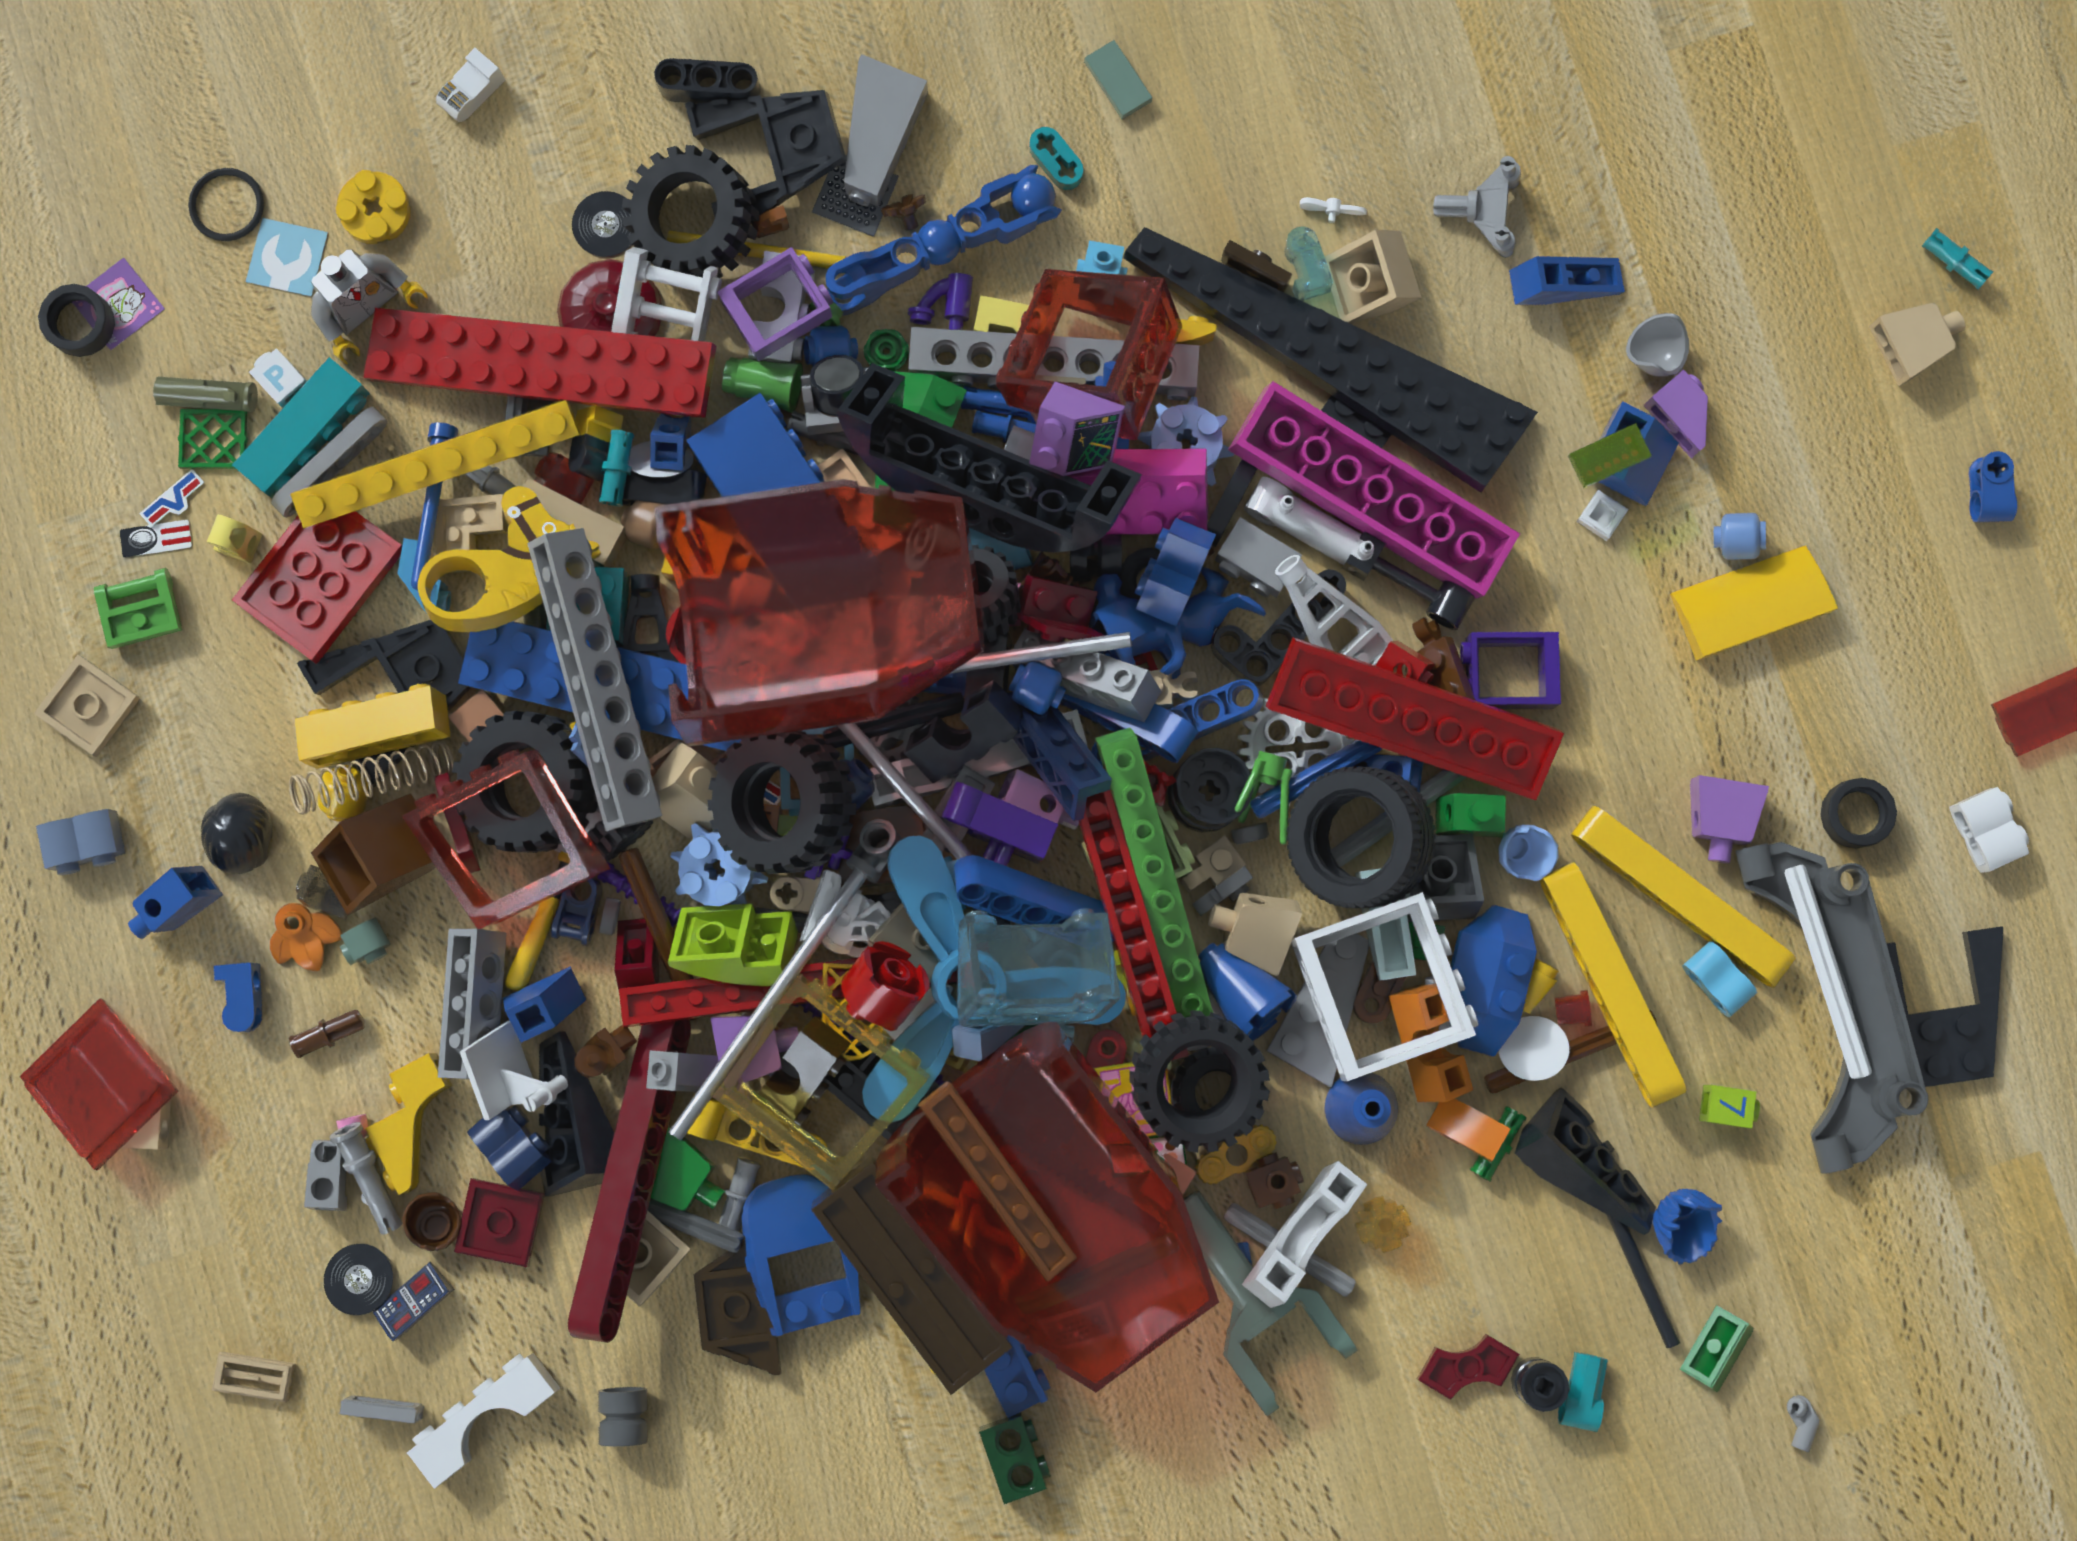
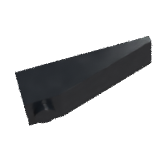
(573, 1123)
(1571, 1156)

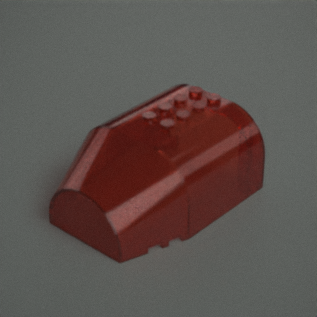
(816, 605)
(1098, 1184)

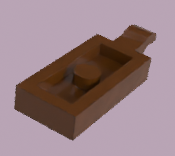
(1442, 651)

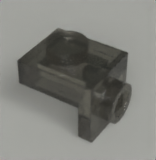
(317, 894)

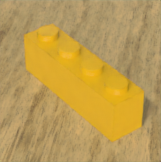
(372, 726)

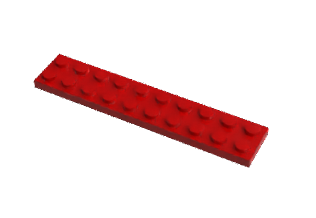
(541, 362)

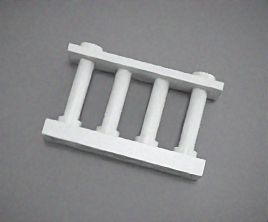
(632, 305)

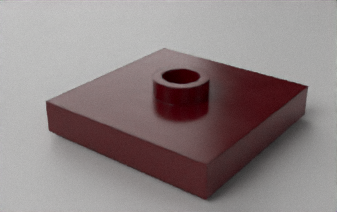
(499, 1222)

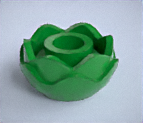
(886, 339)

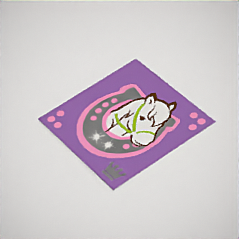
(128, 298)

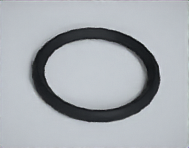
(231, 236)

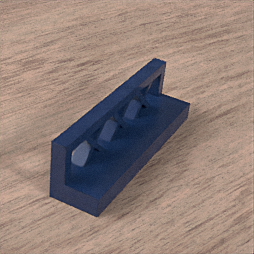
(1061, 759)

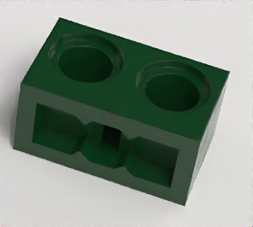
(1005, 1460)

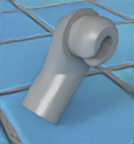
(1805, 1420)

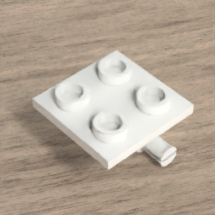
(503, 1075)

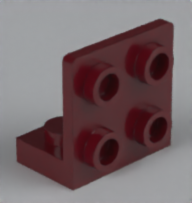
(1057, 609)

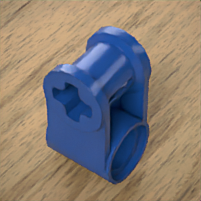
(1990, 492)

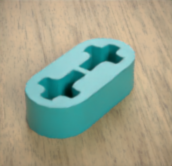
(1050, 163)

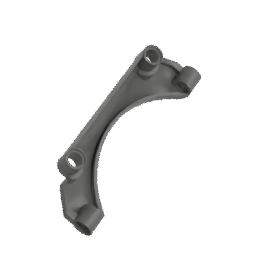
(1863, 1108)

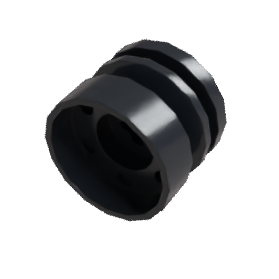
(1224, 776)

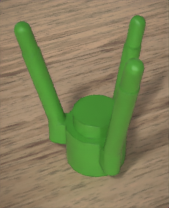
(1267, 770)

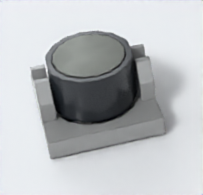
(827, 389)

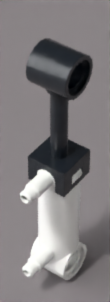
(1358, 552)

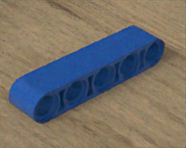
(1228, 714)
(1160, 733)
(1016, 894)

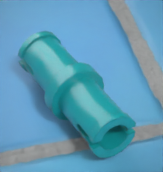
(1957, 258)
(616, 468)

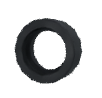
(55, 303)
(1882, 798)

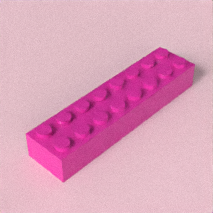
(1373, 490)

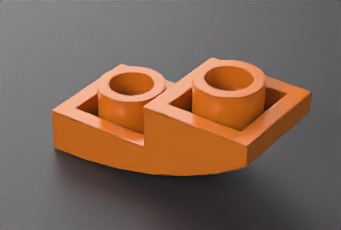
(1468, 1127)

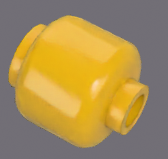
(350, 807)

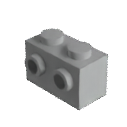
(1254, 557)

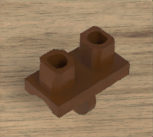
(604, 1052)

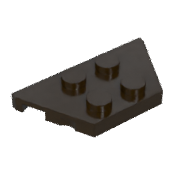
(732, 1316)

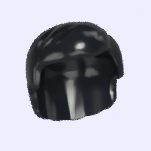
(236, 833)

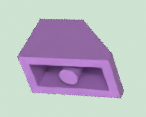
(1682, 411)

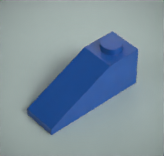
(1565, 279)

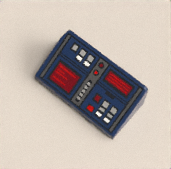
(412, 1301)

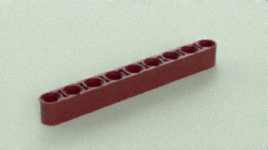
(625, 1190)

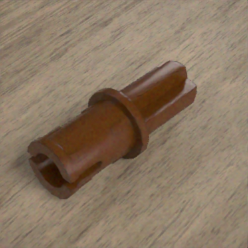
(326, 1033)

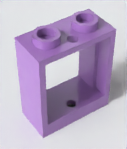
(758, 278)

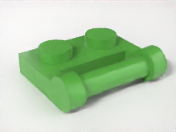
(140, 619)

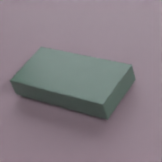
(1118, 79)

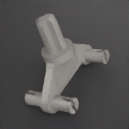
(1486, 206)

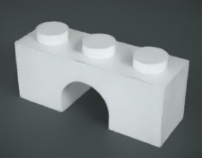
(792, 294)

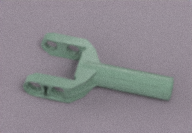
(1249, 1313)

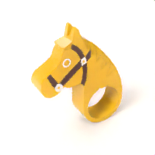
(507, 572)

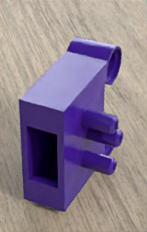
(999, 824)

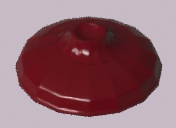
(592, 295)

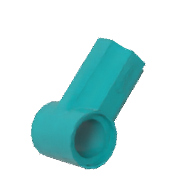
(1584, 1402)

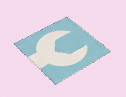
(286, 256)

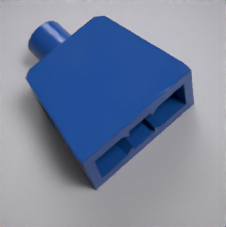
(173, 900)

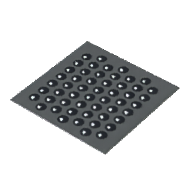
(837, 206)

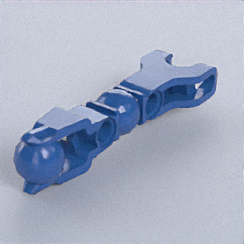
(939, 241)

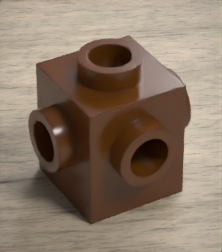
(1260, 1181)

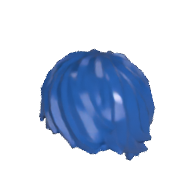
(1686, 1225)

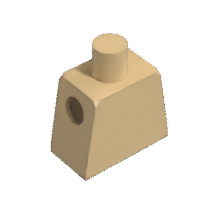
(1915, 338)
(1258, 929)

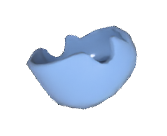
(1528, 852)

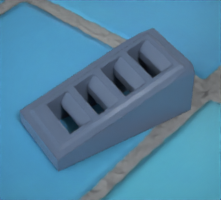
(980, 1041)

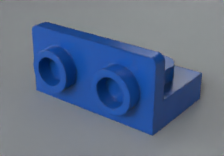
(1016, 1380)

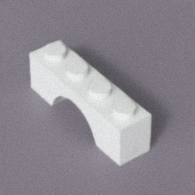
(1287, 1255)
(446, 1449)

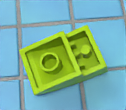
(733, 944)

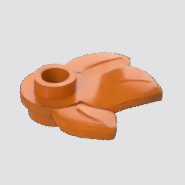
(305, 941)

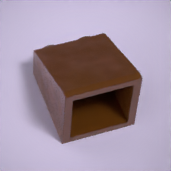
(372, 855)

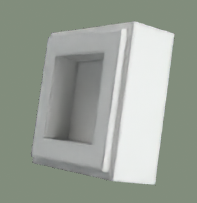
(1602, 515)

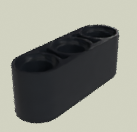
(694, 71)
(665, 490)

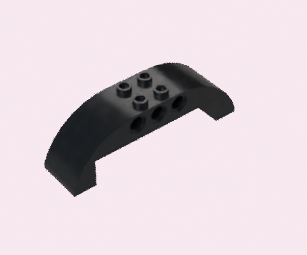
(998, 488)

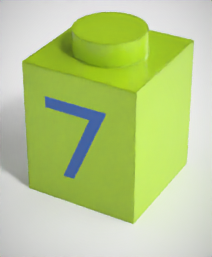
(1729, 1106)

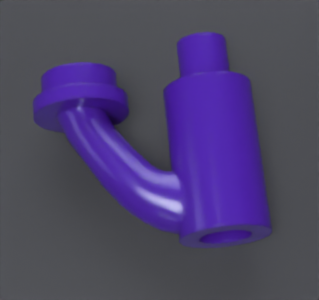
(958, 301)

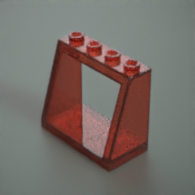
(1125, 299)

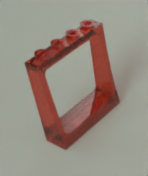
(483, 911)

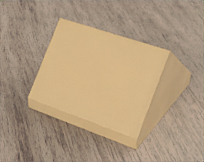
(655, 1260)

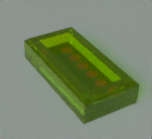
(1609, 455)

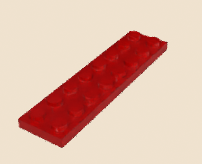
(1414, 719)

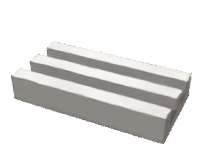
(382, 1409)

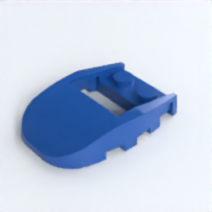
(781, 1221)

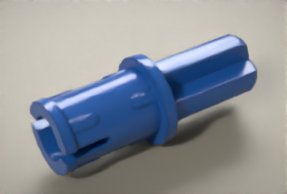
(998, 425)

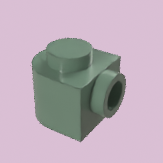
(365, 942)

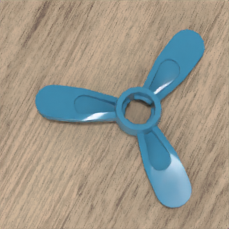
(935, 911)

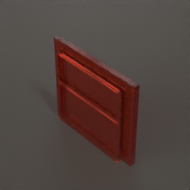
(98, 1084)

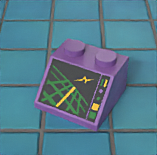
(1075, 431)

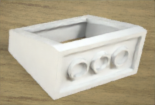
(1436, 951)

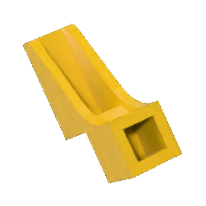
(399, 1135)

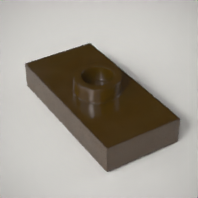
(1256, 265)

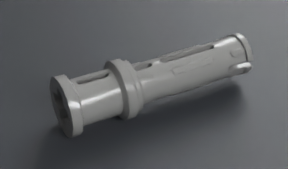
(360, 1163)

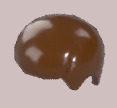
(432, 1221)

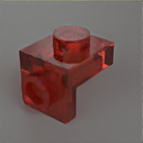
(555, 474)

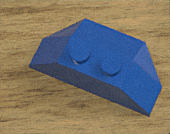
(1496, 966)

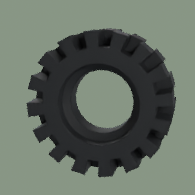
(617, 840)

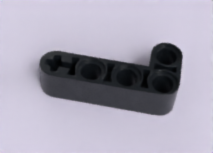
(1263, 649)

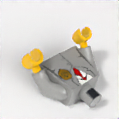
(351, 290)

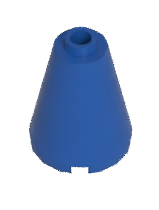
(1244, 991)
(1347, 1112)

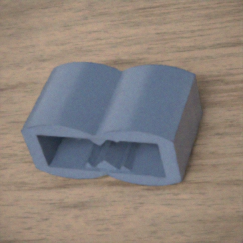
(81, 840)

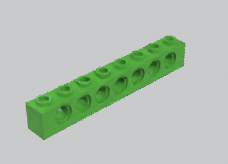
(1154, 869)

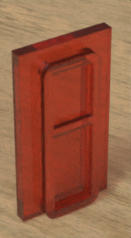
(2039, 713)

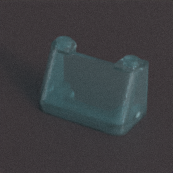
(1035, 971)

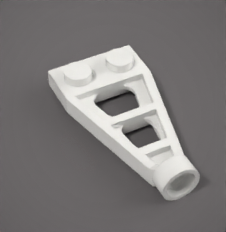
(1371, 636)

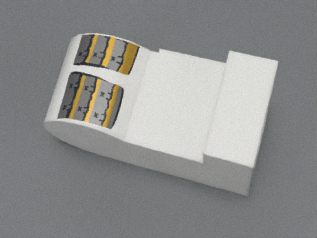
(470, 86)

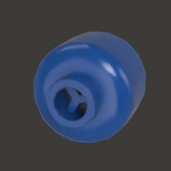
(828, 341)
(1037, 687)

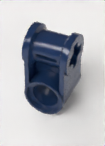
(577, 913)

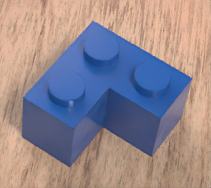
(1172, 577)

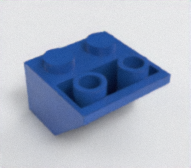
(1641, 479)

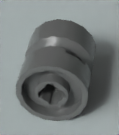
(623, 1420)

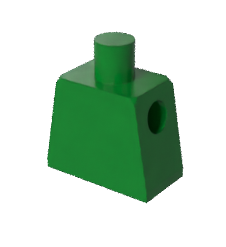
(1471, 814)
(684, 1176)

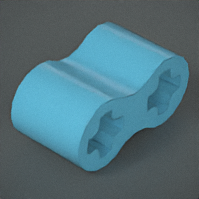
(1719, 979)

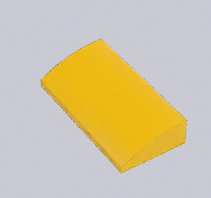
(1753, 602)

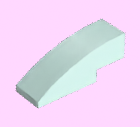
(1390, 944)

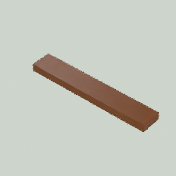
(997, 1181)

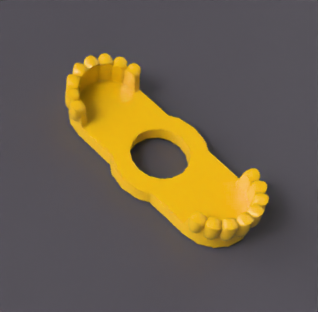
(1214, 1165)

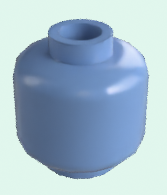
(1740, 536)

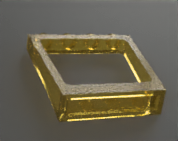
(781, 1129)

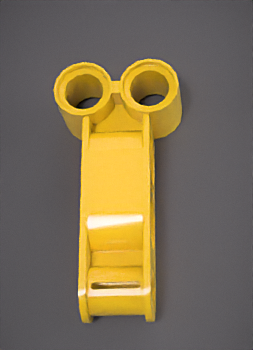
(714, 1125)

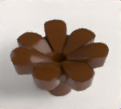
(905, 210)

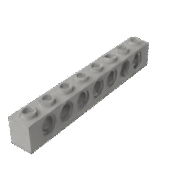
(1071, 351)
(580, 665)

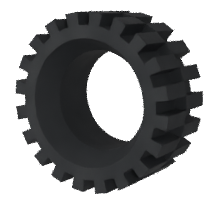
(728, 231)
(1227, 1116)

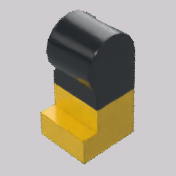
(592, 445)

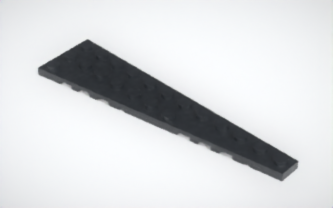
(1410, 397)

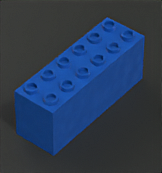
(753, 451)

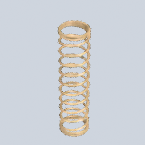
(306, 789)

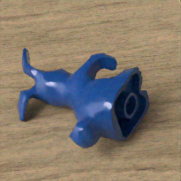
(1197, 624)

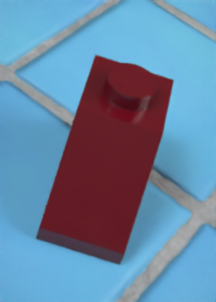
(635, 955)

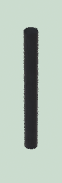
(1645, 1283)

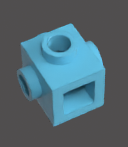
(1097, 252)

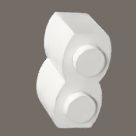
(1990, 829)

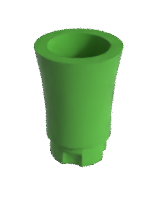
(771, 379)

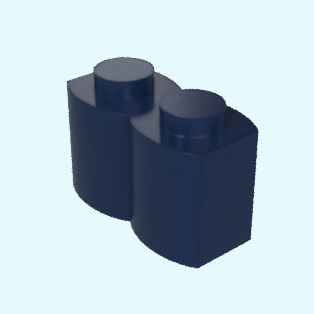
(511, 1147)

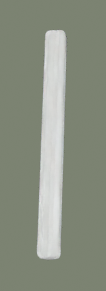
(1828, 972)

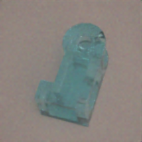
(1311, 267)

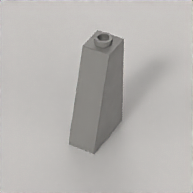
(881, 123)

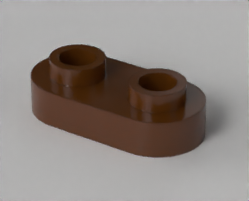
(1377, 990)

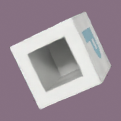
(277, 376)

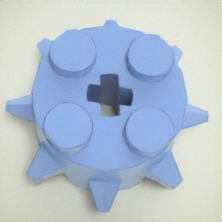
(1192, 424)
(700, 878)

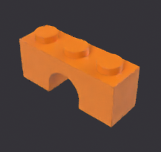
(1436, 1074)

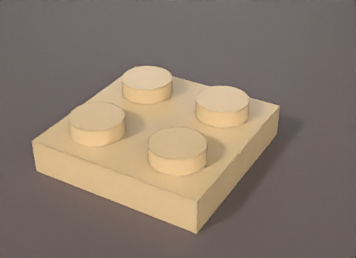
(87, 705)

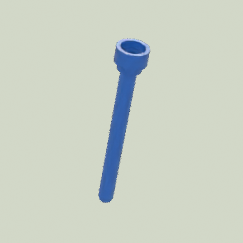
(437, 433)

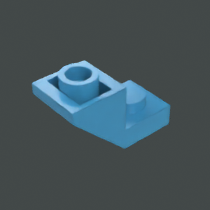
(439, 595)

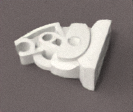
(855, 924)

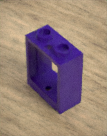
(1548, 666)

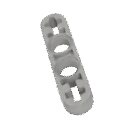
(332, 457)

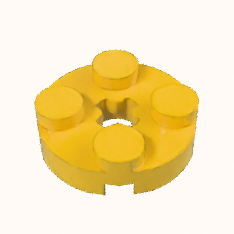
(366, 188)

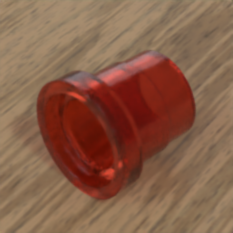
(1574, 1009)

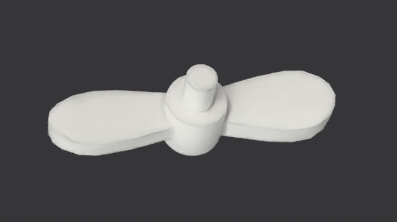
(1331, 207)

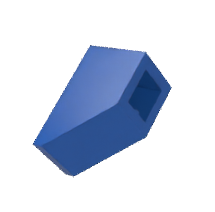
(543, 1004)

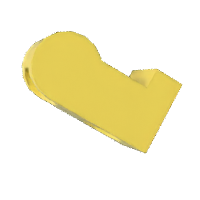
(999, 315)
(234, 538)

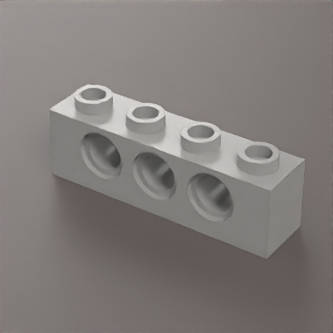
(1101, 679)
(470, 994)

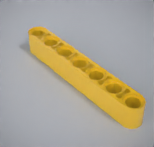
(1683, 896)
(1613, 985)

